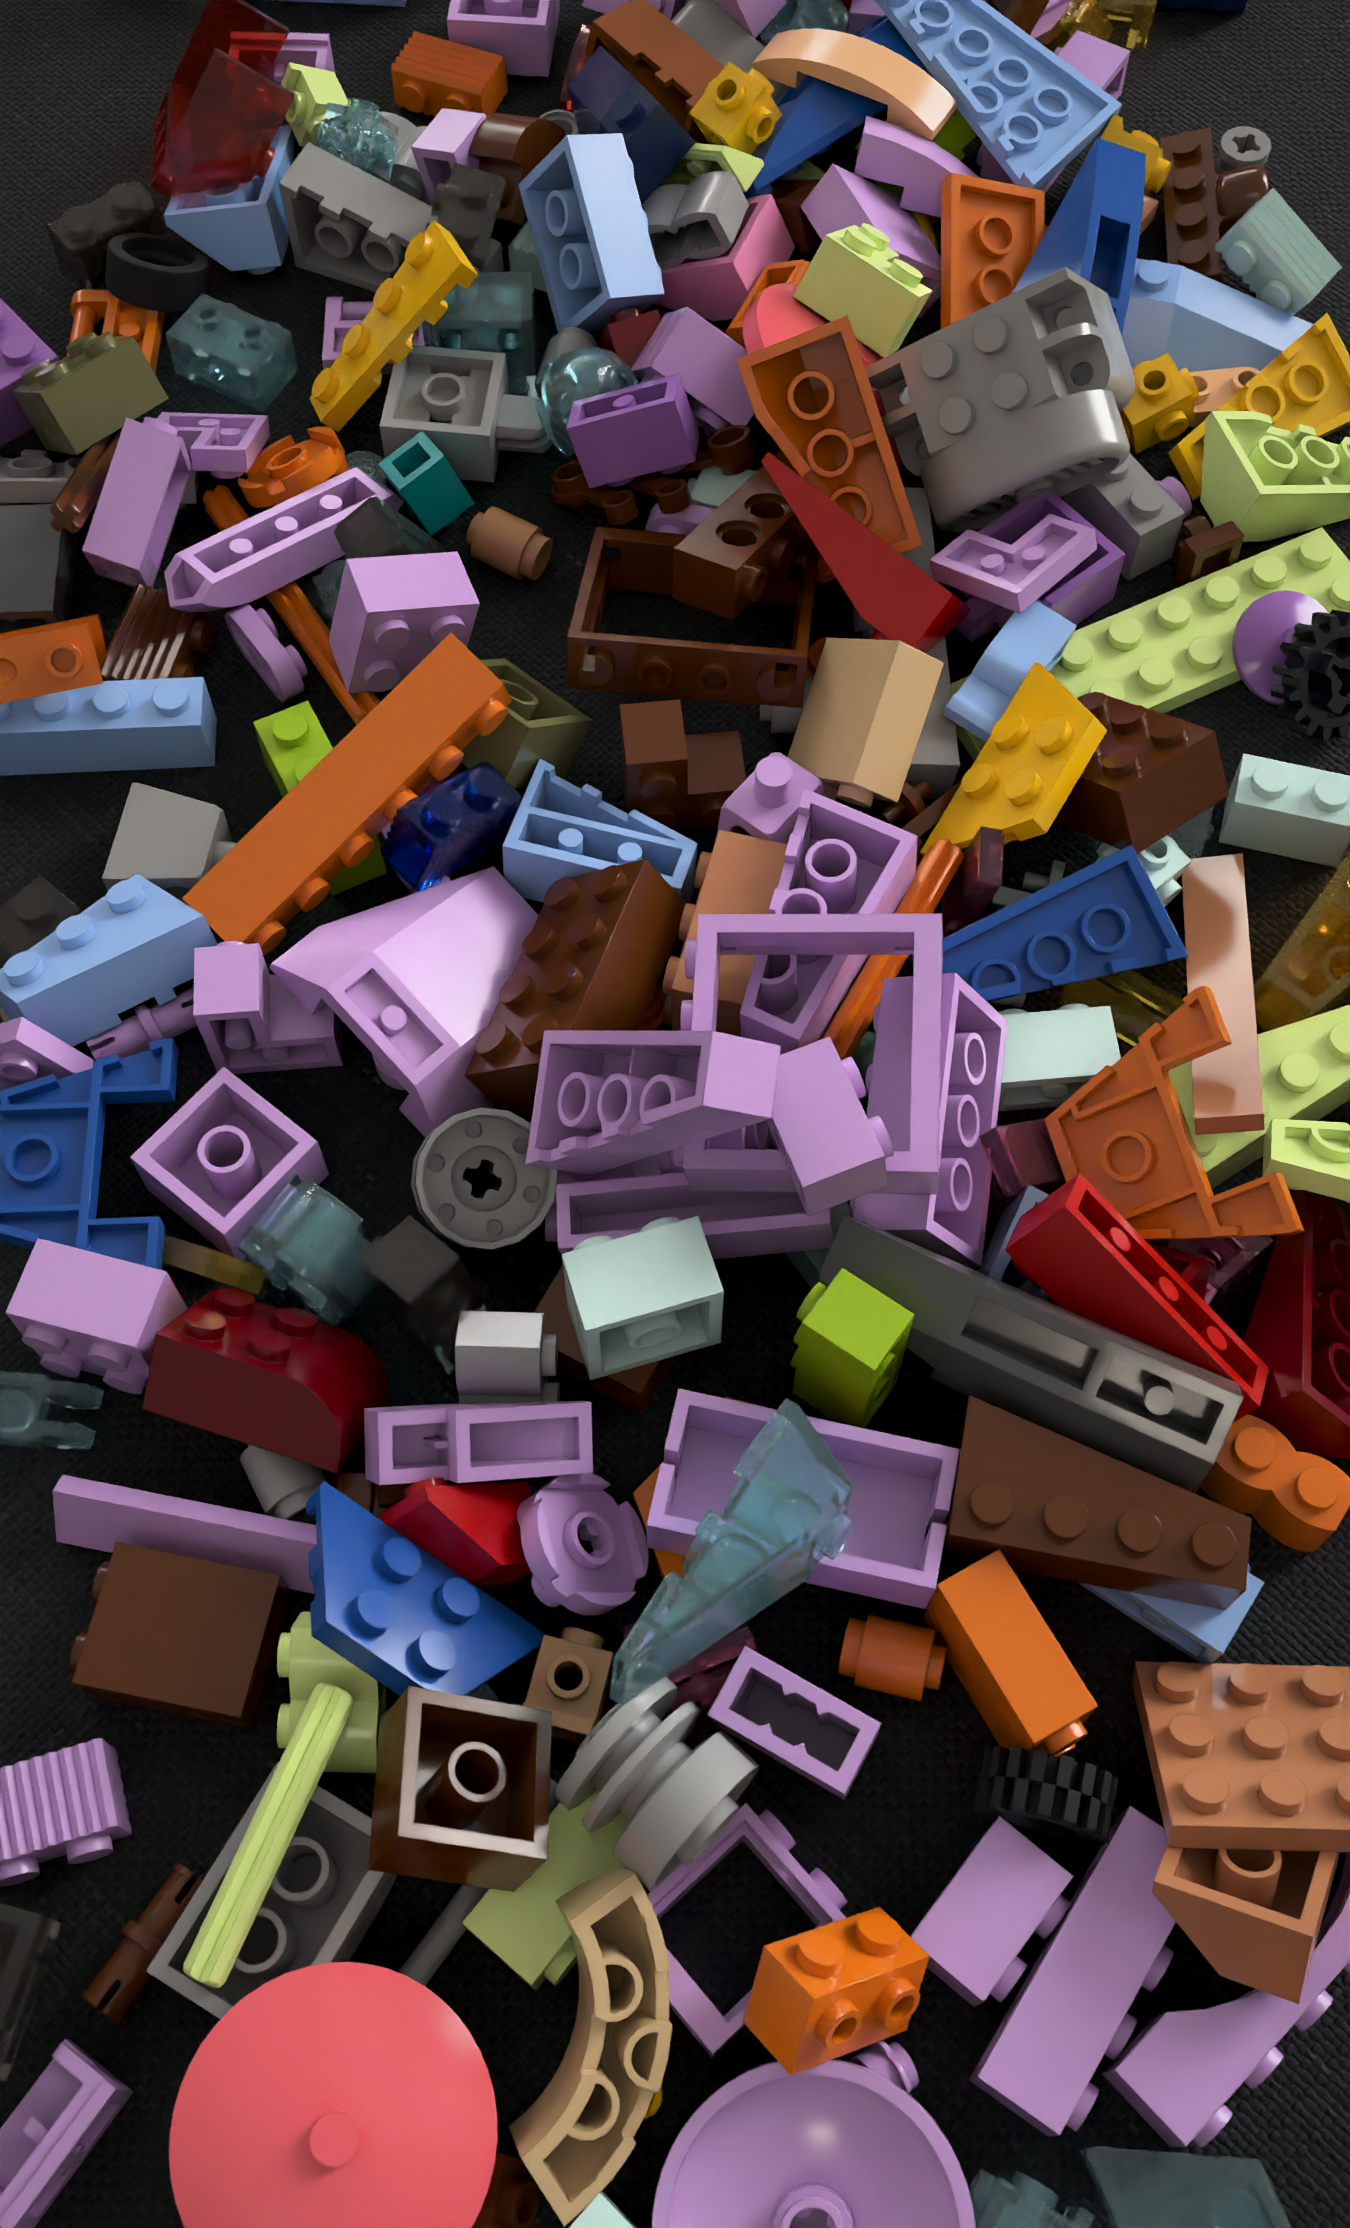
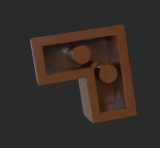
(674, 774)

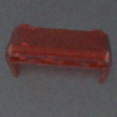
(220, 104)

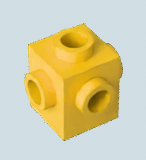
(737, 109)
(1160, 403)

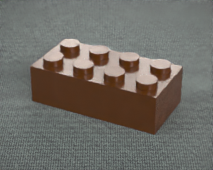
(579, 969)

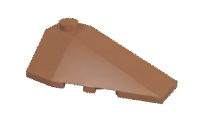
(1250, 1910)

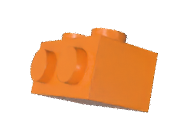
(835, 1989)

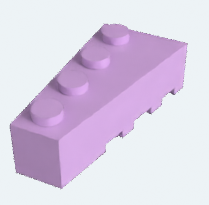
(831, 866)
(643, 1093)

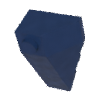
(613, 101)

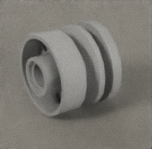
(664, 1788)

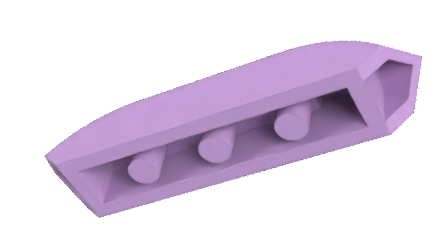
(270, 546)

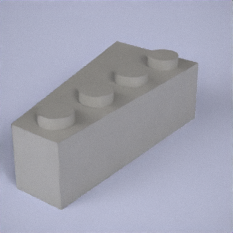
(352, 222)

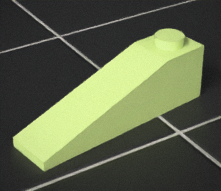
(1272, 477)

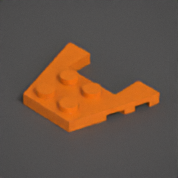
(1137, 1148)

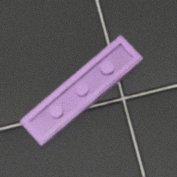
(103, 1513)

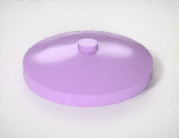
(812, 2154)

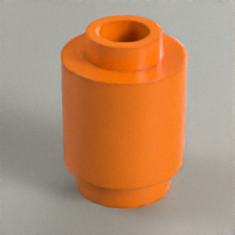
(892, 1657)

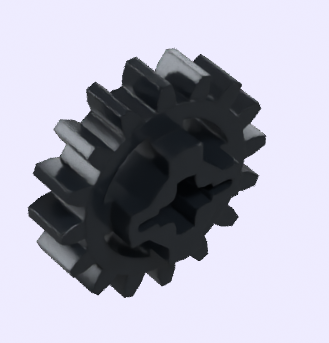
(1317, 677)

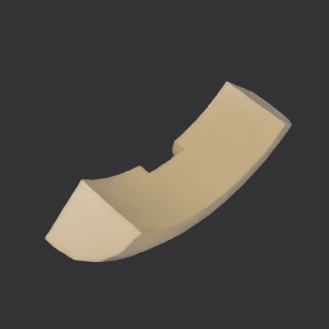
(617, 2051)

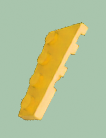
(385, 336)
(1300, 386)

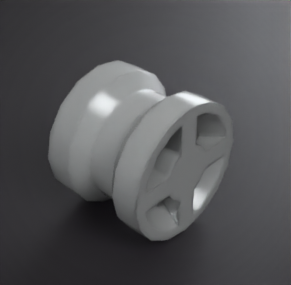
(1242, 148)

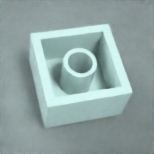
(643, 1295)

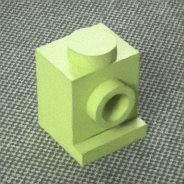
(311, 92)

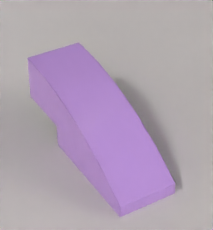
(906, 160)
(477, 1441)

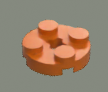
(292, 468)

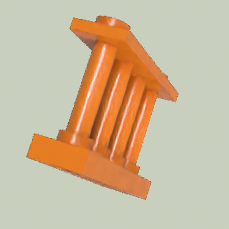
(51, 658)

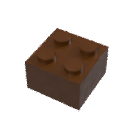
(461, 1790)

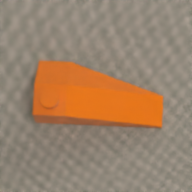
(828, 425)

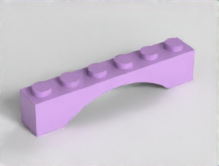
(1194, 2060)

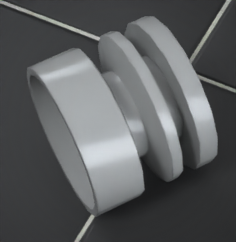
(498, 1214)

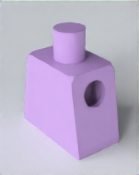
(768, 800)

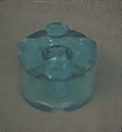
(312, 1247)

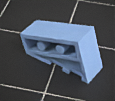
(575, 832)

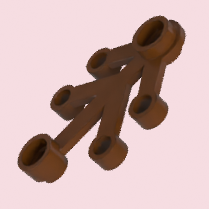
(726, 449)

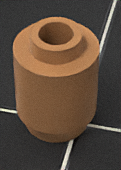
(509, 544)

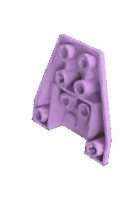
(418, 983)

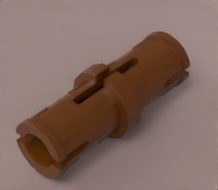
(140, 1946)

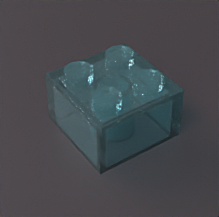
(497, 317)

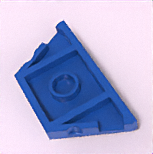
(403, 1609)

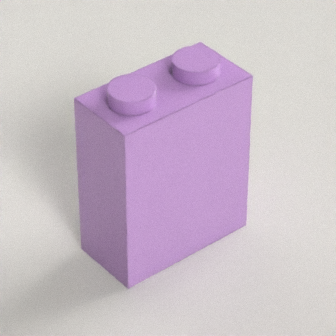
(850, 200)
(794, 1722)

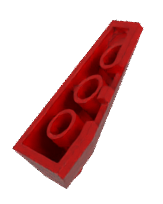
(877, 579)

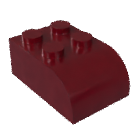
(266, 1378)

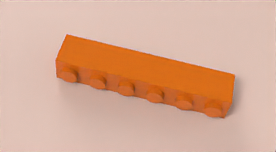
(351, 797)

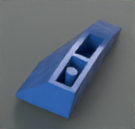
(820, 114)
(1097, 225)

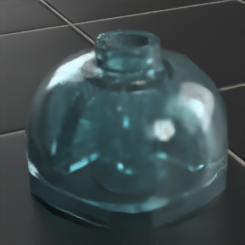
(576, 377)

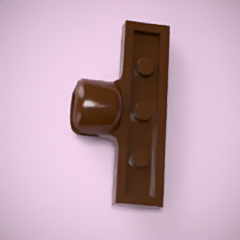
(1202, 203)

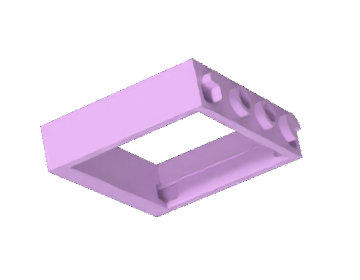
(823, 934)

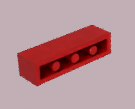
(1112, 1276)

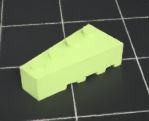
(1301, 1079)

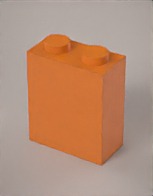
(1009, 1659)

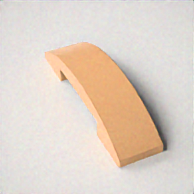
(861, 67)

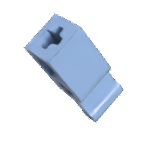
(1025, 639)

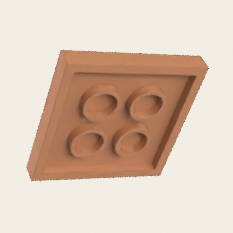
(1248, 1753)

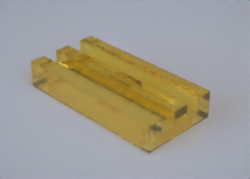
(1127, 1012)
(213, 1264)

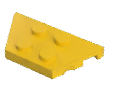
(1024, 765)

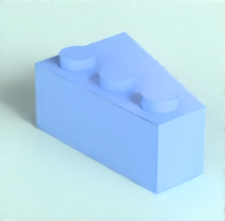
(105, 961)

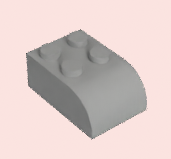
(309, 1916)

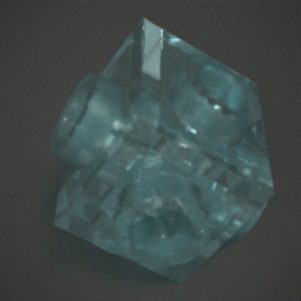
(360, 136)

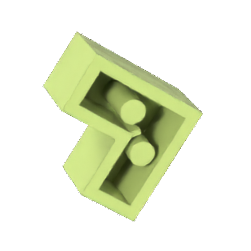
(867, 282)

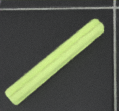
(268, 1836)

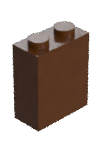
(181, 1635)

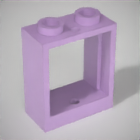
(138, 503)
(812, 1892)

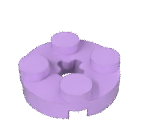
(558, 1562)

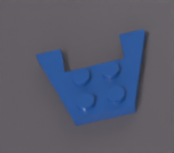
(55, 1154)

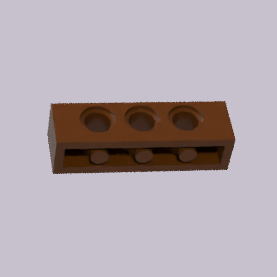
(739, 548)

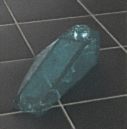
(768, 1542)

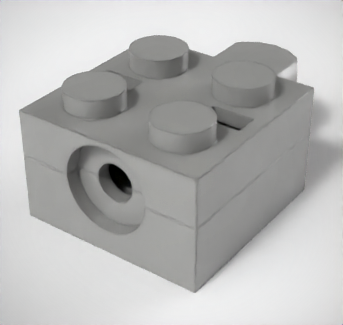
(462, 408)

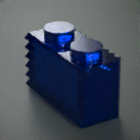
(450, 826)

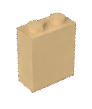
(865, 717)

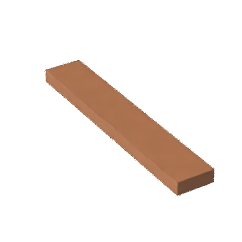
(1219, 952)

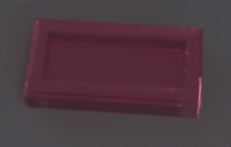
(974, 881)
(1022, 1156)

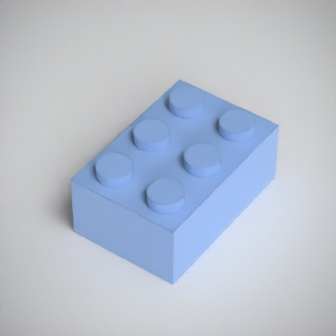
(590, 232)

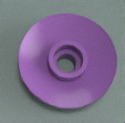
(1261, 633)

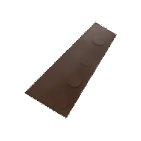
(1087, 1515)

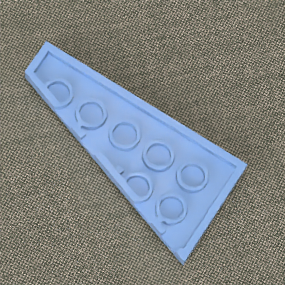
(1006, 85)

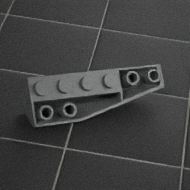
(1047, 1359)

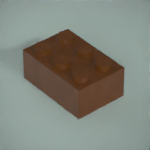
(1143, 776)

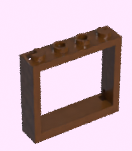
(674, 665)

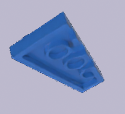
(1067, 933)

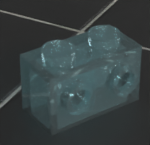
(232, 352)

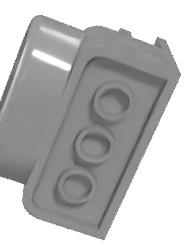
(1011, 401)

